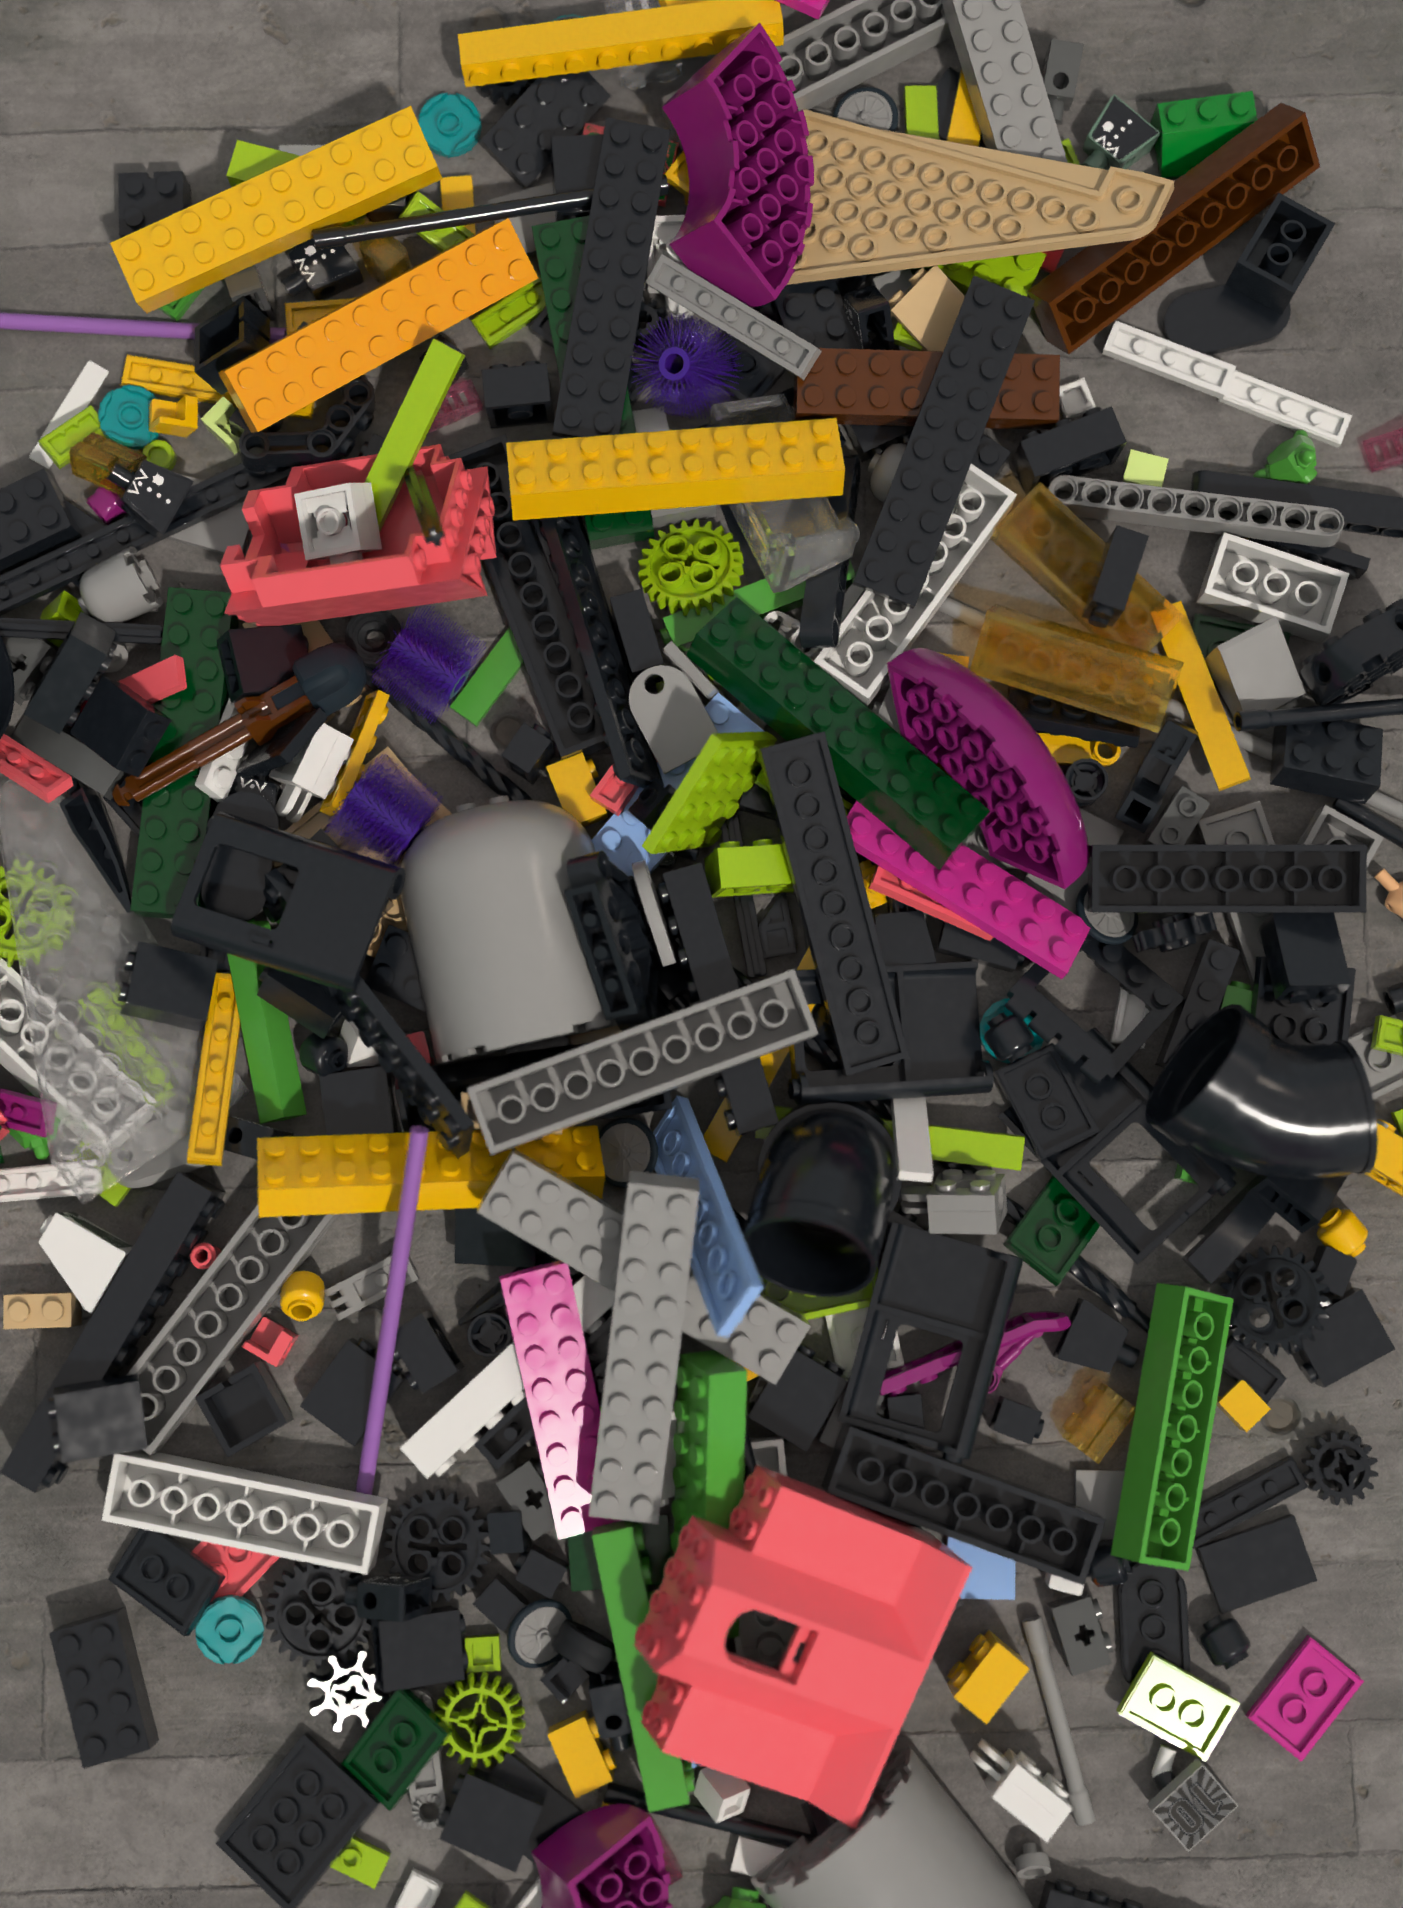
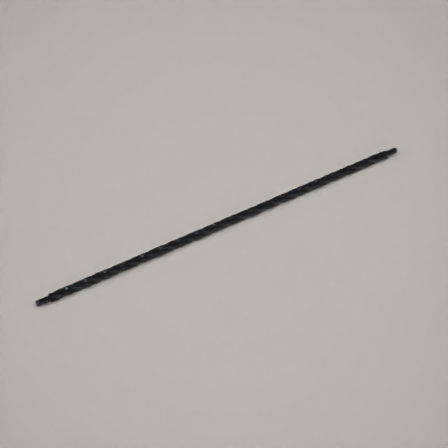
(814, 1046)

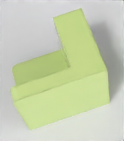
(217, 422)
(1144, 468)

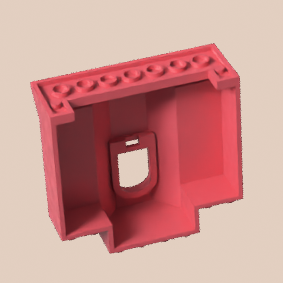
(863, 1600)

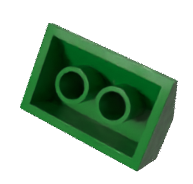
(1198, 128)

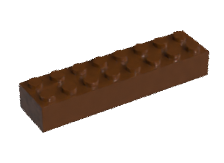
(892, 386)

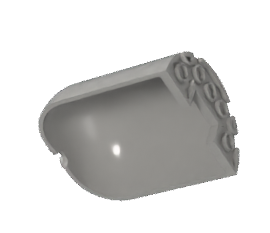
(496, 928)
(904, 1854)

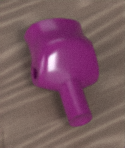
(104, 505)

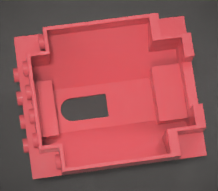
(286, 589)

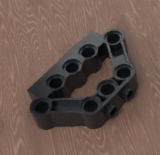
(298, 448)
(615, 939)

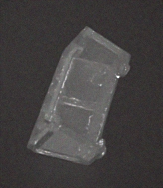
(786, 536)

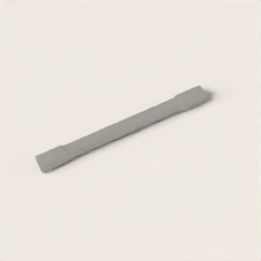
(1078, 1793)

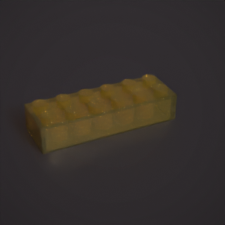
(1063, 559)
(1076, 667)

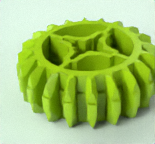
(495, 1720)

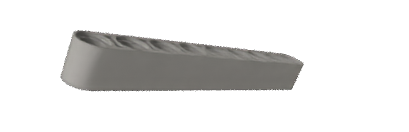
(1211, 506)

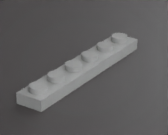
(733, 317)

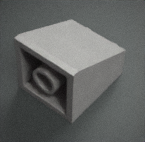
(1256, 670)

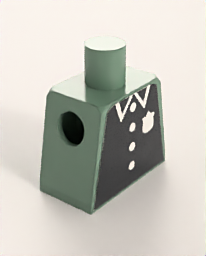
(1118, 137)

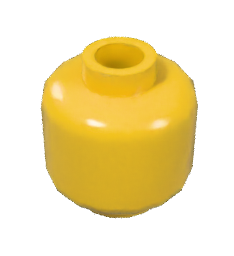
(1342, 1231)
(302, 1295)

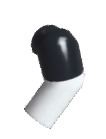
(1162, 1767)

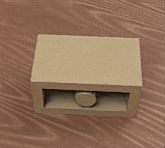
(41, 1310)

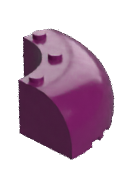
(744, 171)
(995, 758)
(604, 1862)

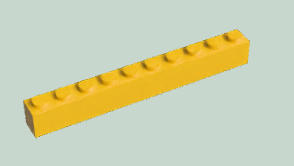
(612, 40)

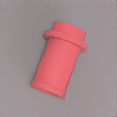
(199, 1253)

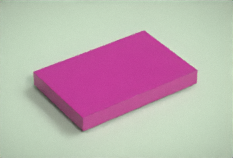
(1304, 1698)

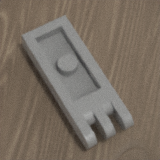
(366, 1287)

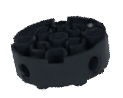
(1357, 659)

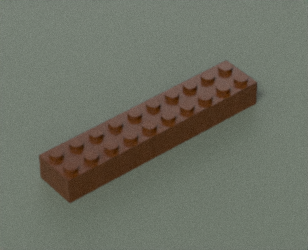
(1201, 212)

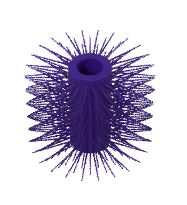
(686, 366)
(428, 662)
(381, 810)

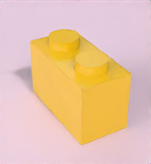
(573, 784)
(581, 1753)

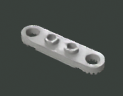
(430, 1783)

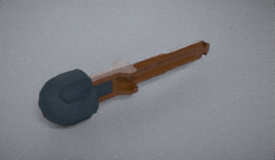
(322, 679)

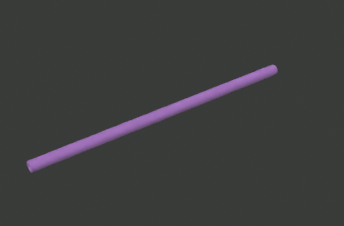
(108, 326)
(392, 1308)

